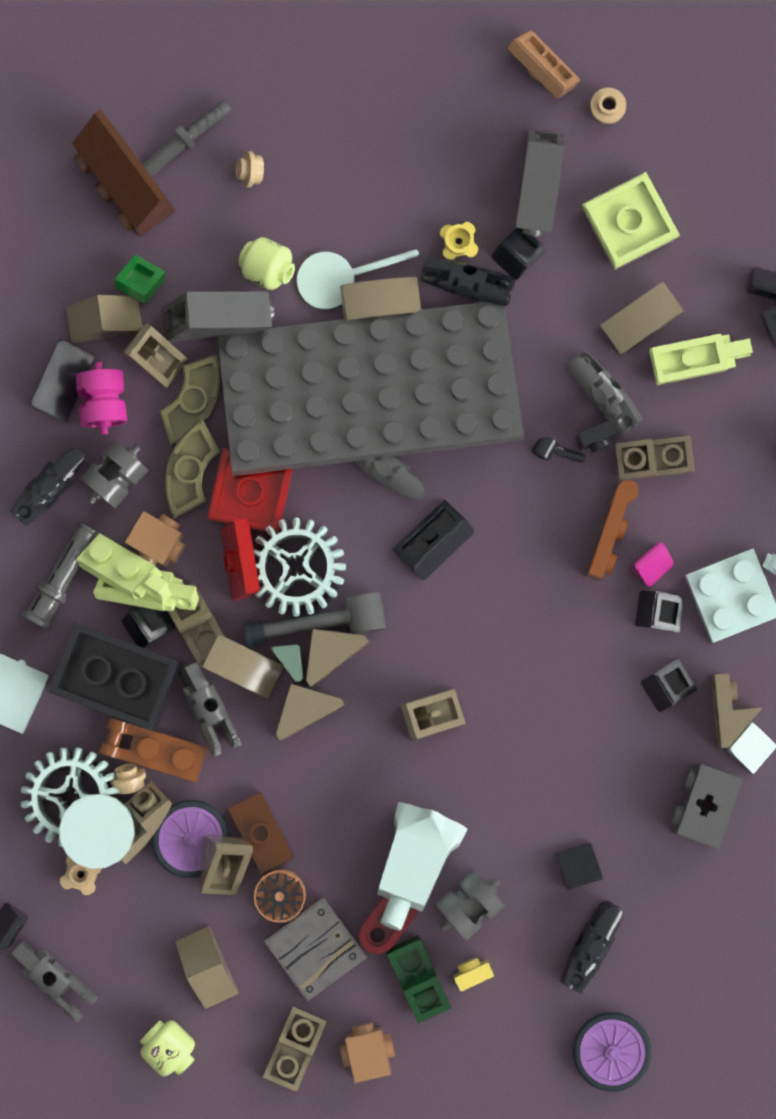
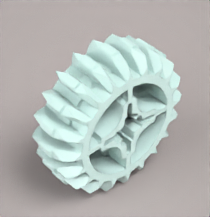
(315, 541)
(73, 779)

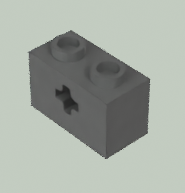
(712, 824)

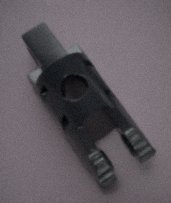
(468, 280)
(45, 489)
(592, 947)

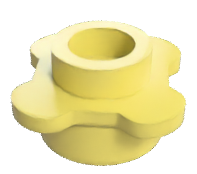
(451, 233)

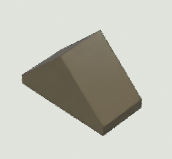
(103, 318)
(155, 355)
(330, 651)
(305, 708)
(432, 714)
(224, 864)
(206, 967)

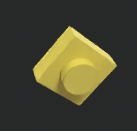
(472, 973)

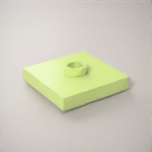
(630, 220)

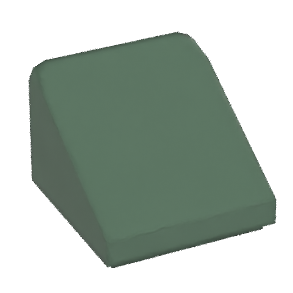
(291, 659)

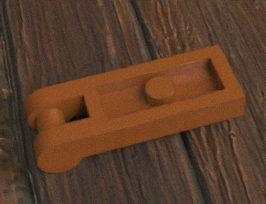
(612, 529)
(154, 750)

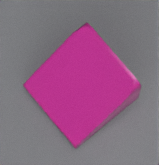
(653, 564)

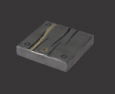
(315, 949)

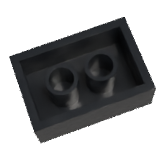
(115, 677)

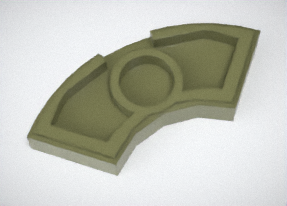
(196, 398)
(186, 469)

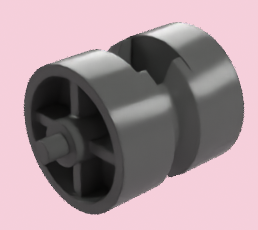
(114, 474)
(470, 905)

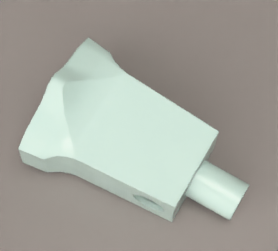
(415, 860)

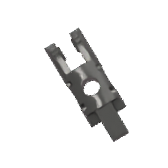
(604, 392)
(395, 475)
(202, 691)
(36, 970)

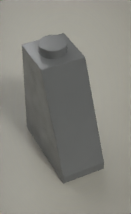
(540, 182)
(216, 314)

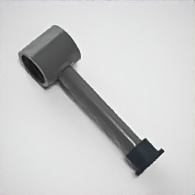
(362, 614)

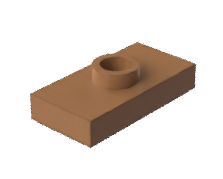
(543, 64)

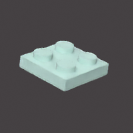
(732, 595)

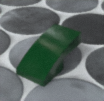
(418, 979)

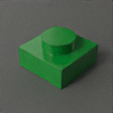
(140, 279)

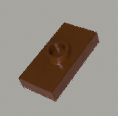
(262, 831)

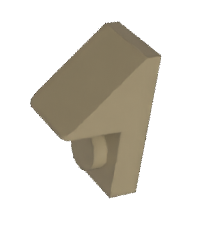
(728, 722)

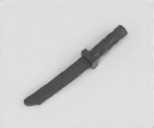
(193, 131)

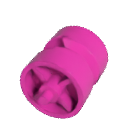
(101, 394)

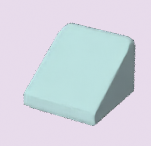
(751, 747)

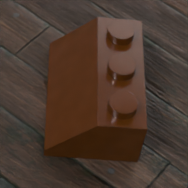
(120, 175)

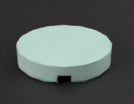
(97, 831)

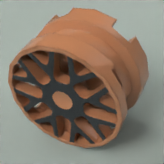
(280, 895)

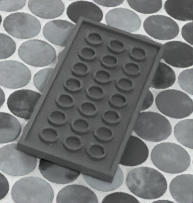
(369, 388)

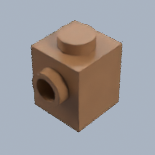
(156, 539)
(367, 1052)

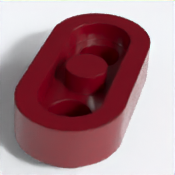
(391, 935)

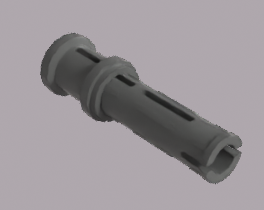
(52, 591)

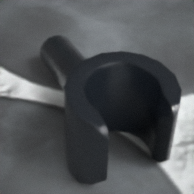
(547, 446)

